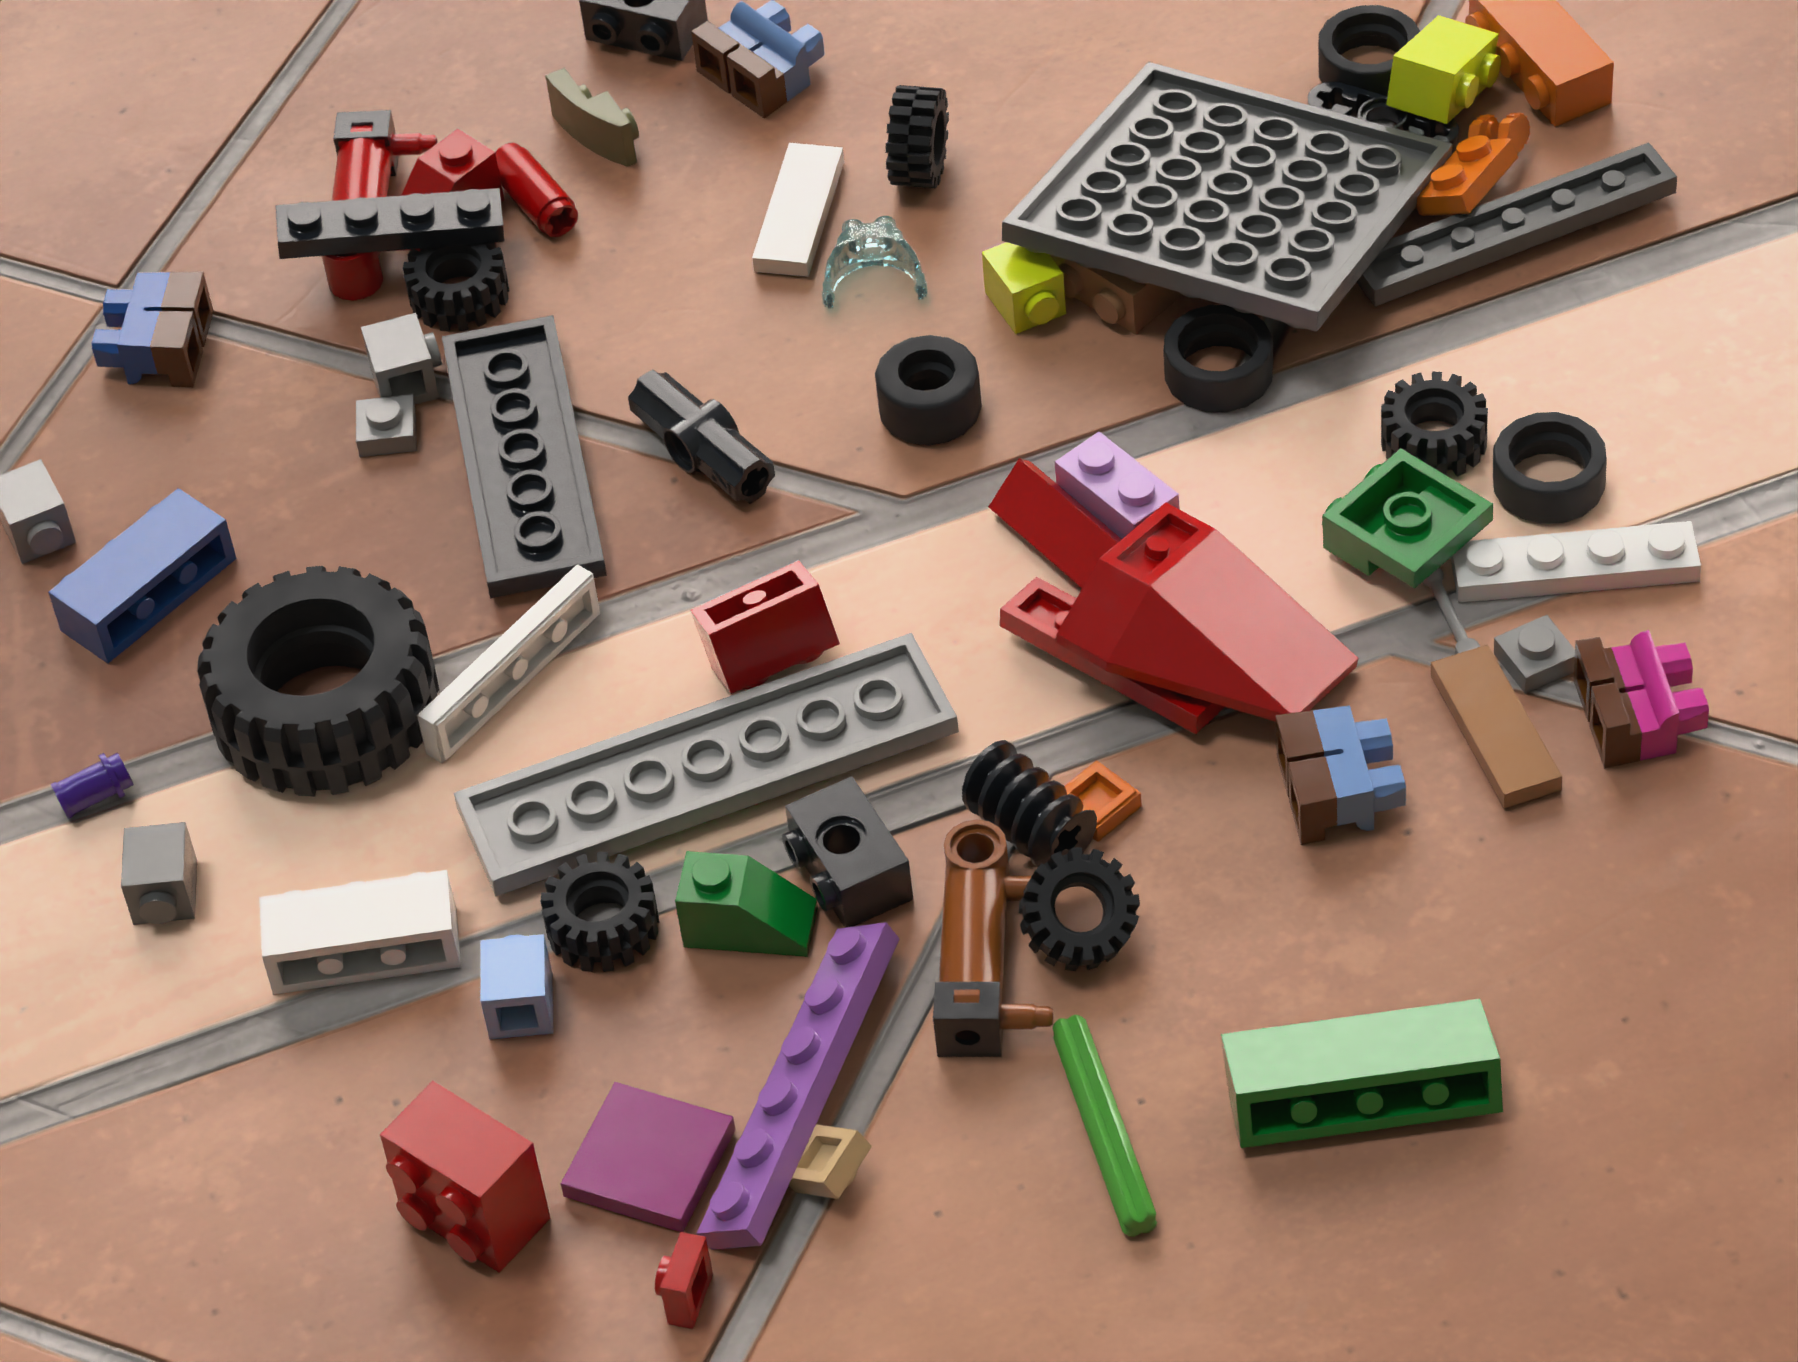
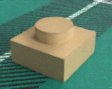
(829, 1161)

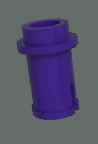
(92, 784)

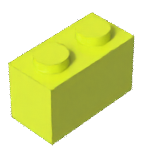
(1443, 69)

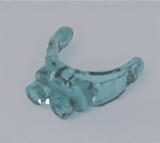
(870, 245)

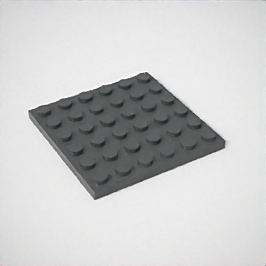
(1228, 195)

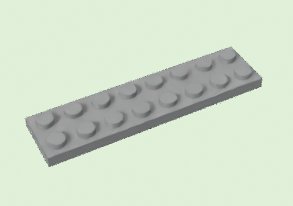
(705, 763)

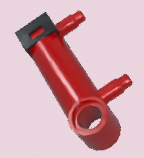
(365, 161)

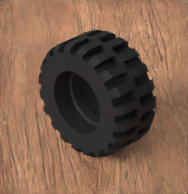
(308, 625)

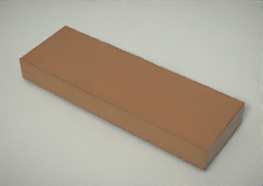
(1496, 726)

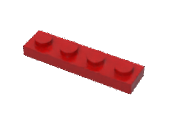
(1037, 616)

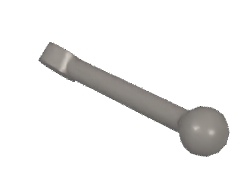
(1463, 642)

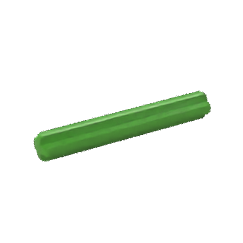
(1104, 1126)

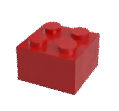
(465, 1177)

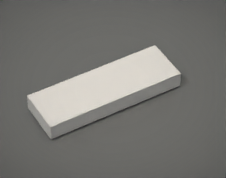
(798, 209)

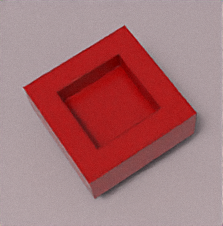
(684, 1279)

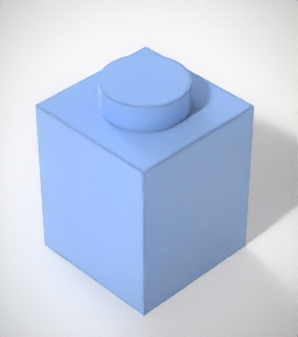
(516, 986)

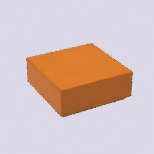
(1106, 795)

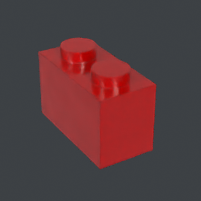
(765, 627)

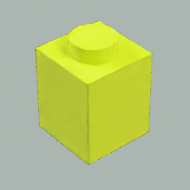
(1023, 285)

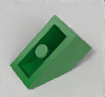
(742, 907)

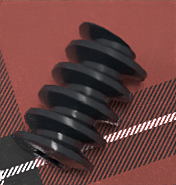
(1026, 804)

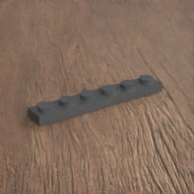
(1517, 222)

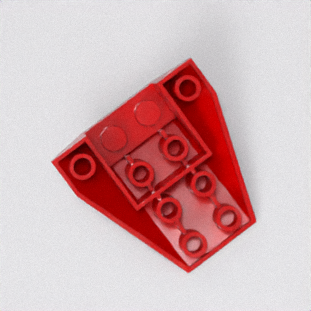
(1202, 621)

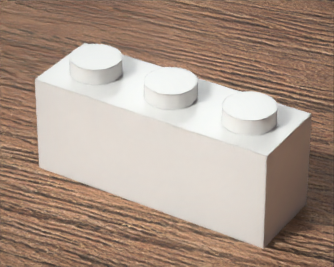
(359, 932)

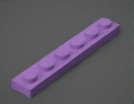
(798, 1087)

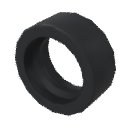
(1362, 27)
(1218, 389)
(1553, 500)

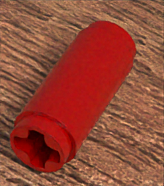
(535, 190)

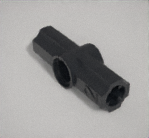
(701, 436)

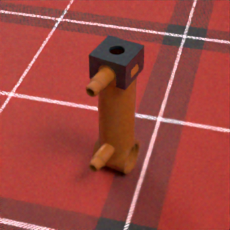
(970, 984)

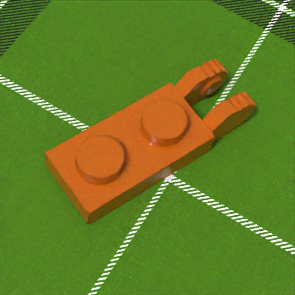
(1475, 165)

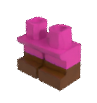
(1631, 698)

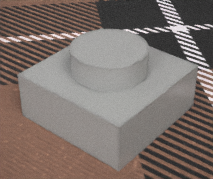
(386, 425)
(1535, 653)

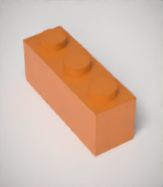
(1547, 56)

